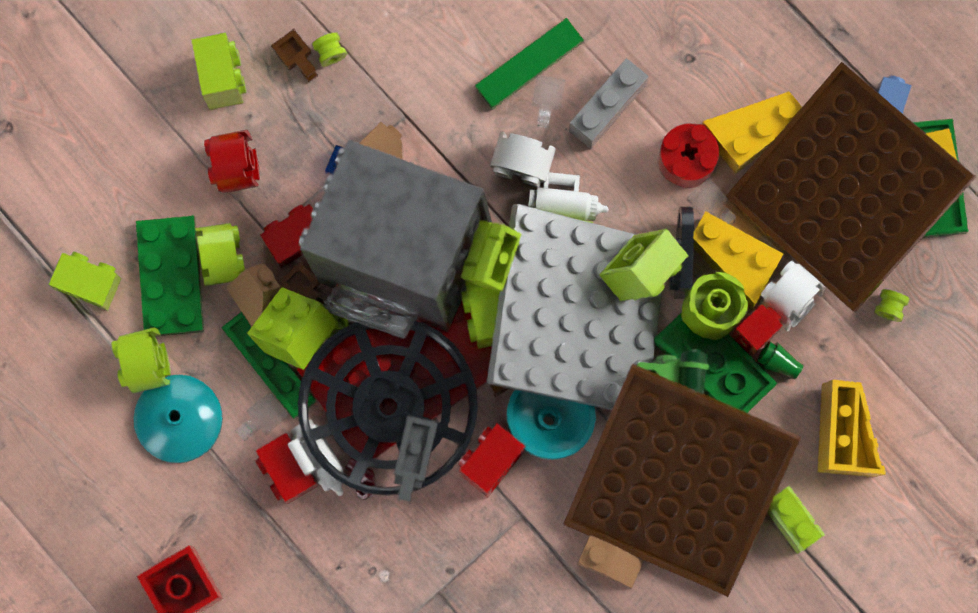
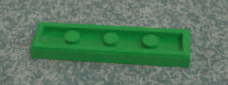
(529, 63)
(273, 371)

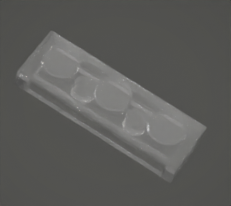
(371, 310)

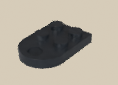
(682, 281)

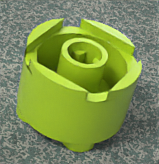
(218, 253)
(709, 320)
(141, 360)

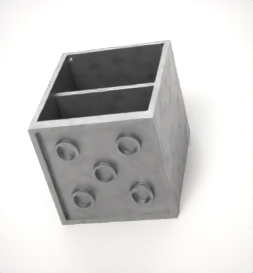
(395, 232)

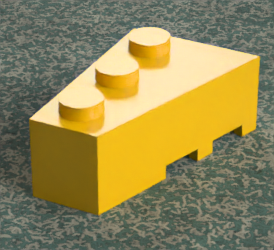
(751, 129)
(736, 254)
(846, 432)

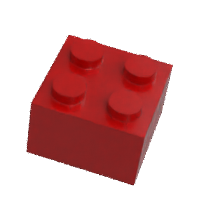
(491, 460)
(180, 584)

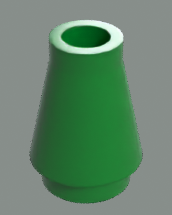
(779, 360)

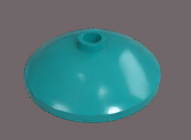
(190, 435)
(565, 437)

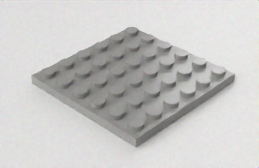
(559, 321)

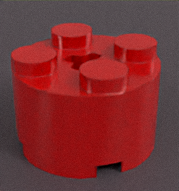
(692, 139)
(232, 161)

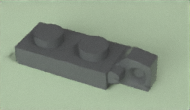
(414, 455)

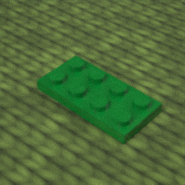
(170, 275)

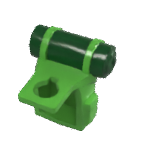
(687, 370)

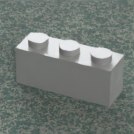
(608, 103)

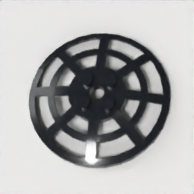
(376, 389)

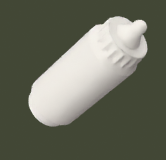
(564, 202)
(310, 465)

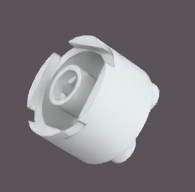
(522, 158)
(792, 294)

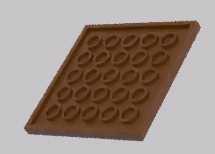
(850, 187)
(681, 480)

